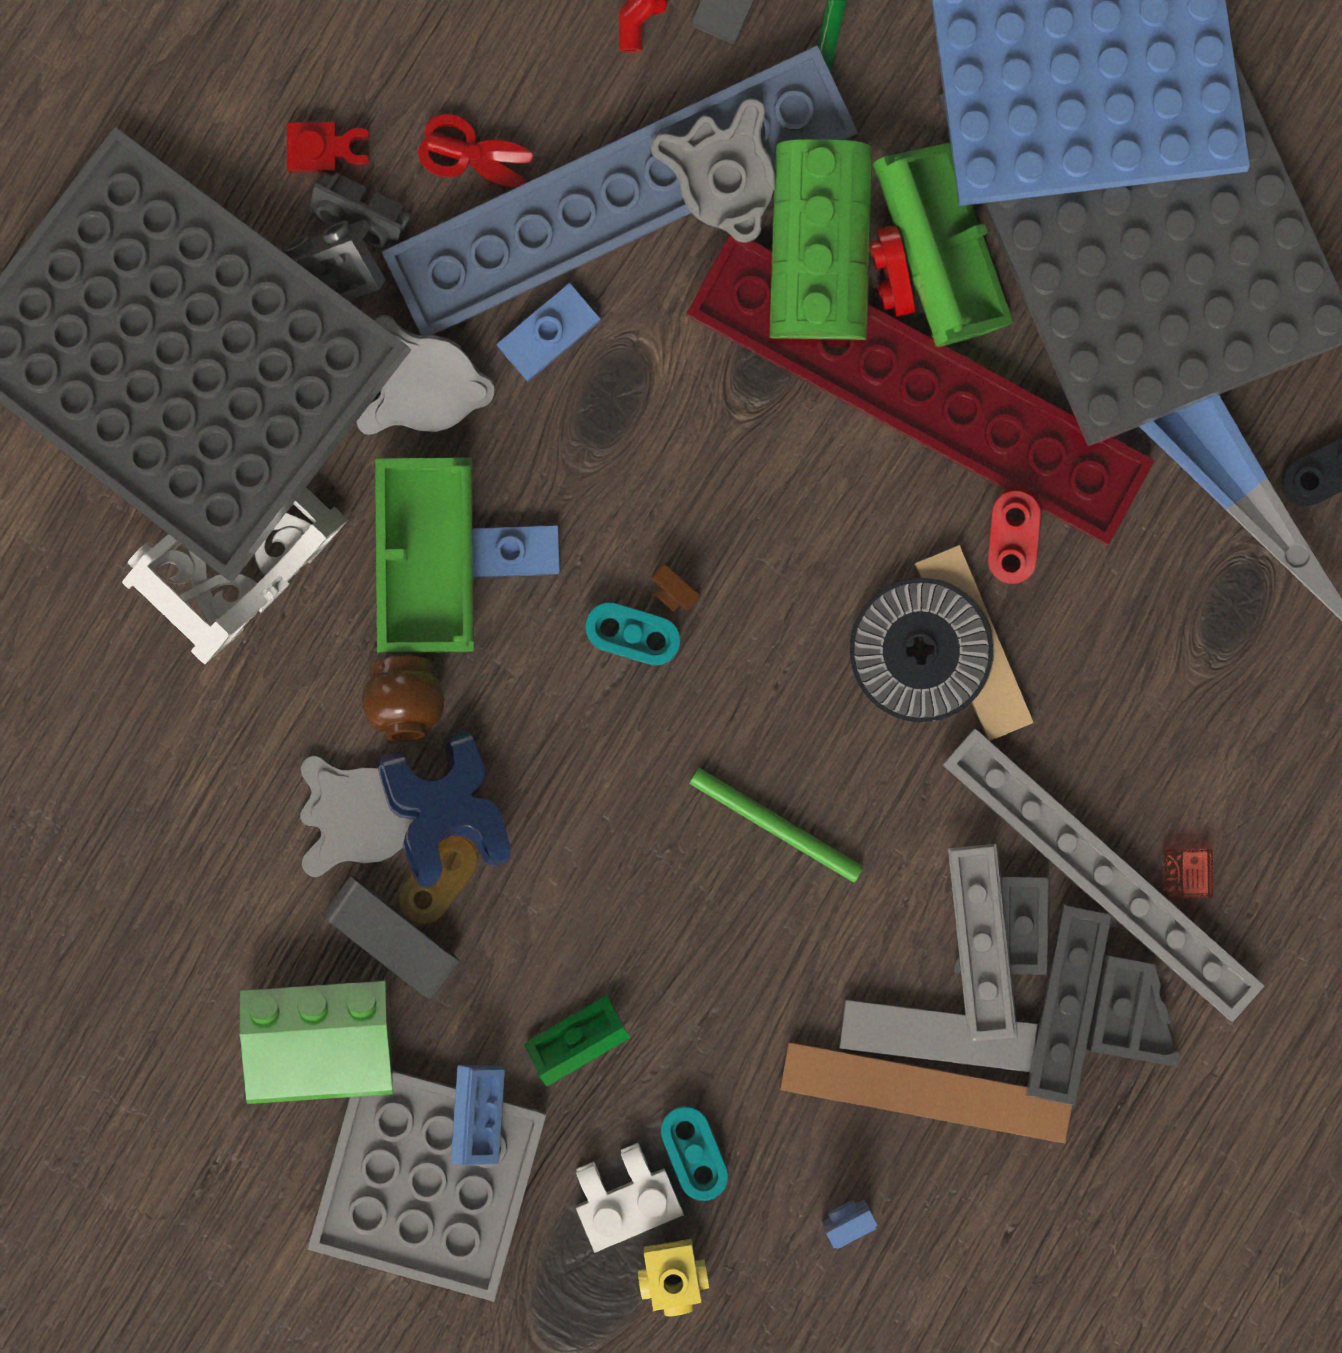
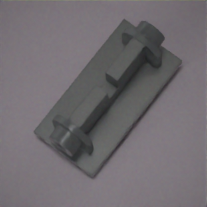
(340, 200)

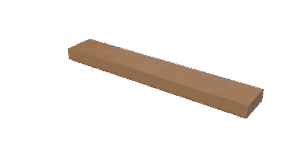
(922, 1092)

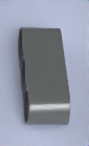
(391, 937)

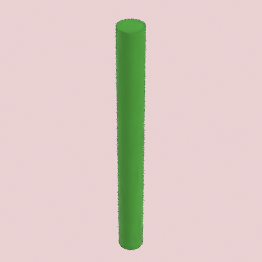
(776, 825)

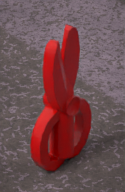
(482, 156)

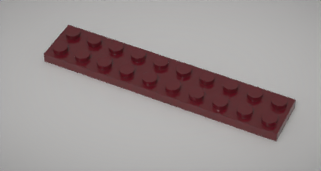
(933, 399)

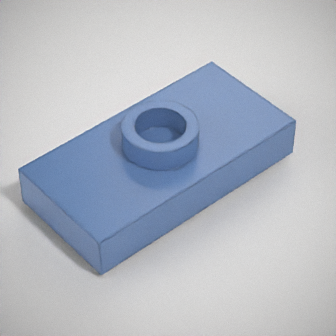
(548, 332)
(516, 551)
(477, 1114)
(849, 1223)

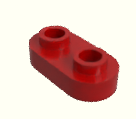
(889, 254)
(1015, 537)

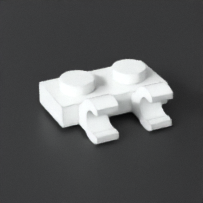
(629, 1208)

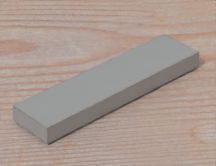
(983, 942)
(931, 1036)

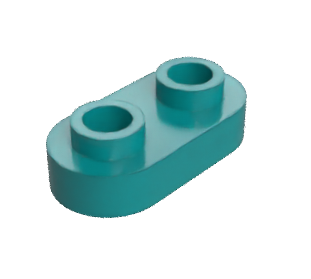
(632, 634)
(693, 1152)

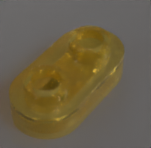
(447, 887)

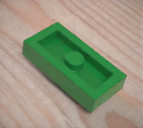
(576, 1040)

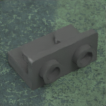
(339, 259)

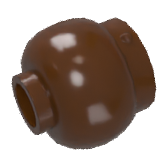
(403, 697)

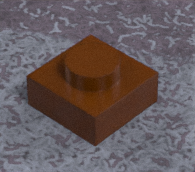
(673, 590)

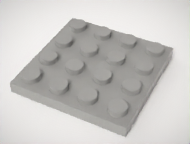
(409, 1209)

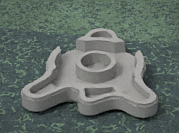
(723, 171)
(429, 388)
(350, 815)

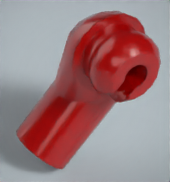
(632, 17)

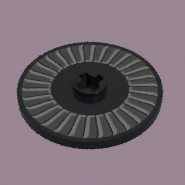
(943, 618)

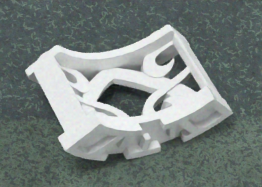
(224, 618)

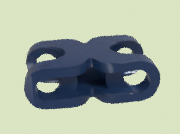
(444, 808)

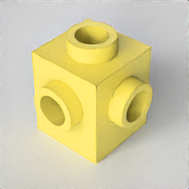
(670, 1259)

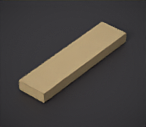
(1000, 703)

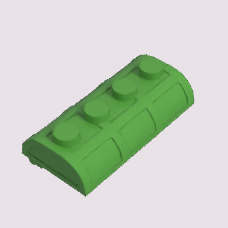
(821, 239)
(942, 245)
(424, 555)

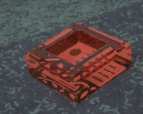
(1187, 873)

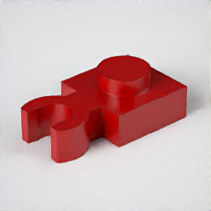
(315, 147)

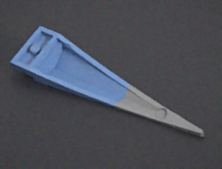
(1220, 461)

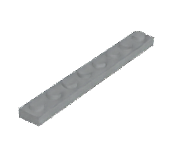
(1103, 875)

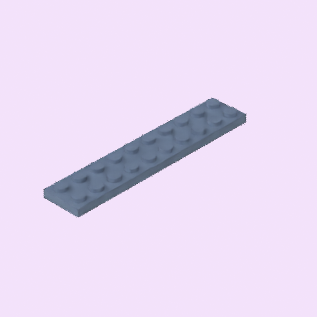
(595, 201)

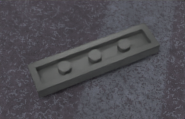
(1068, 1005)

